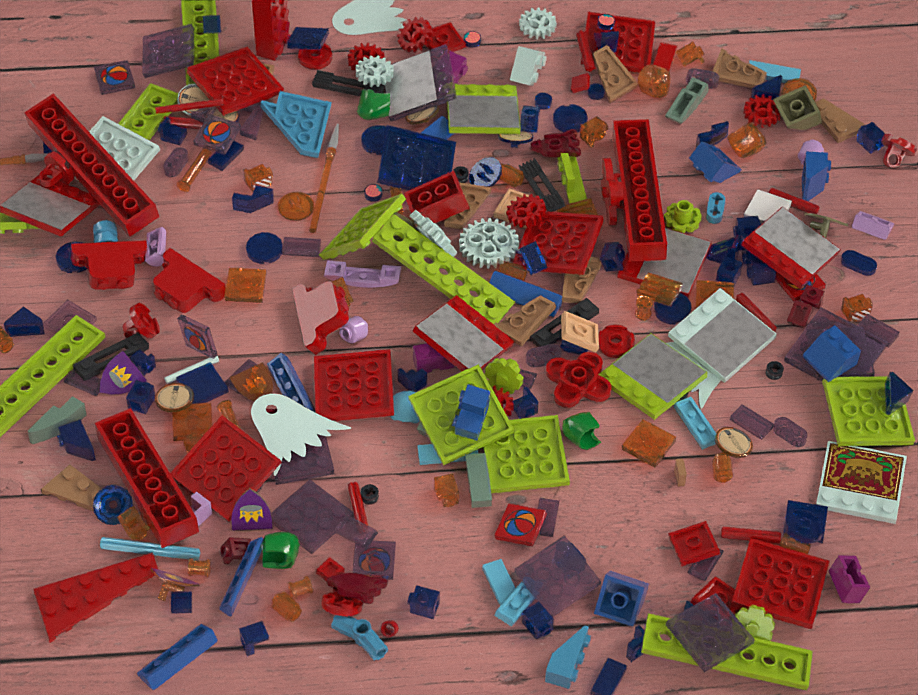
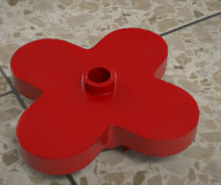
(611, 191)
(578, 379)

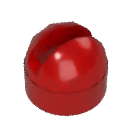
(387, 631)

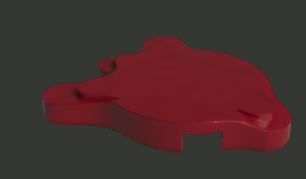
(557, 143)
(357, 586)

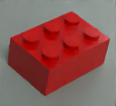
(438, 198)

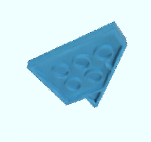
(300, 120)

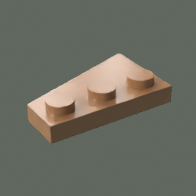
(737, 72)
(613, 74)
(838, 122)
(475, 197)
(576, 285)
(527, 320)
(74, 487)

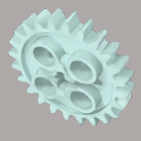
(432, 232)
(488, 243)

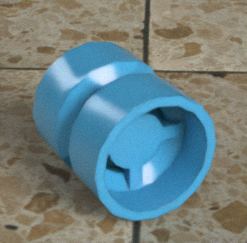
(105, 232)

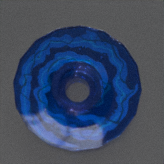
(104, 497)

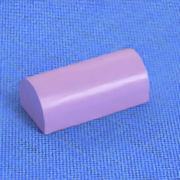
(156, 247)

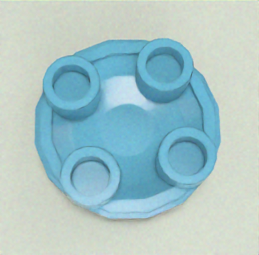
(403, 409)

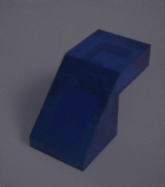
(260, 198)

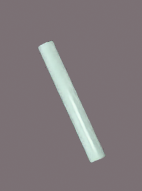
(171, 378)

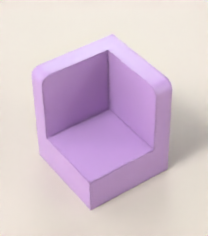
(201, 507)

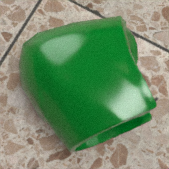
(373, 105)
(580, 430)
(280, 550)

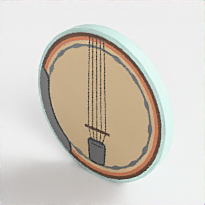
(190, 94)

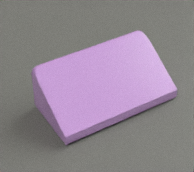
(872, 225)

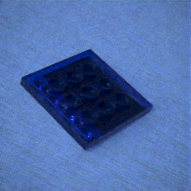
(413, 158)

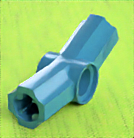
(369, 640)

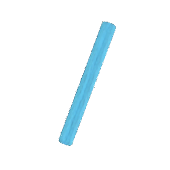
(147, 547)

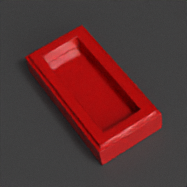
(665, 55)

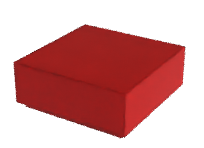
(580, 83)
(329, 568)

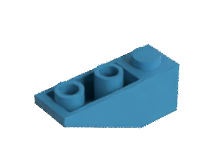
(564, 661)

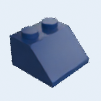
(713, 163)
(814, 174)
(832, 354)
(621, 598)

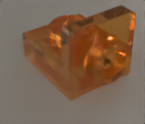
(690, 53)

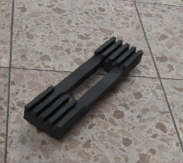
(324, 81)
(532, 170)
(544, 336)
(88, 368)

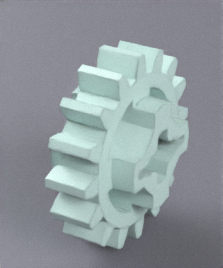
(537, 23)
(374, 71)

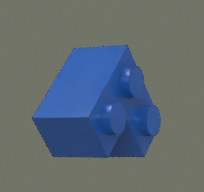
(474, 407)

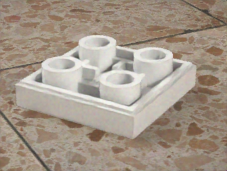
(765, 205)

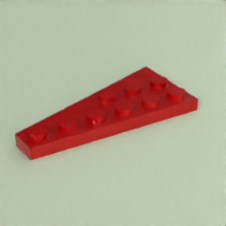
(86, 594)

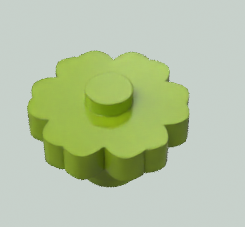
(682, 217)
(504, 374)
(756, 622)

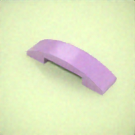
(363, 276)

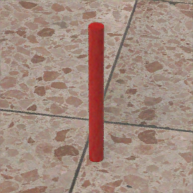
(190, 106)

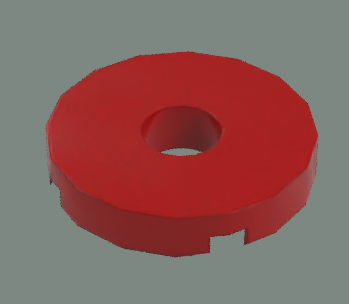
(315, 62)
(619, 332)

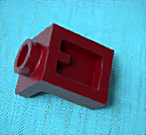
(813, 296)
(800, 313)
(234, 549)

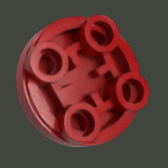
(341, 605)

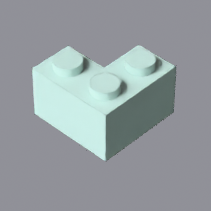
(526, 65)

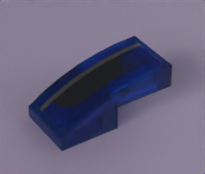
(715, 136)

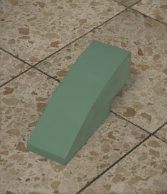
(687, 100)
(48, 424)
(478, 480)

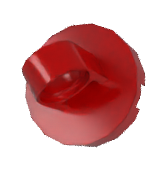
(897, 147)
(57, 169)
(141, 321)

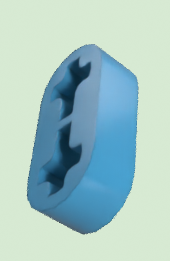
(716, 208)

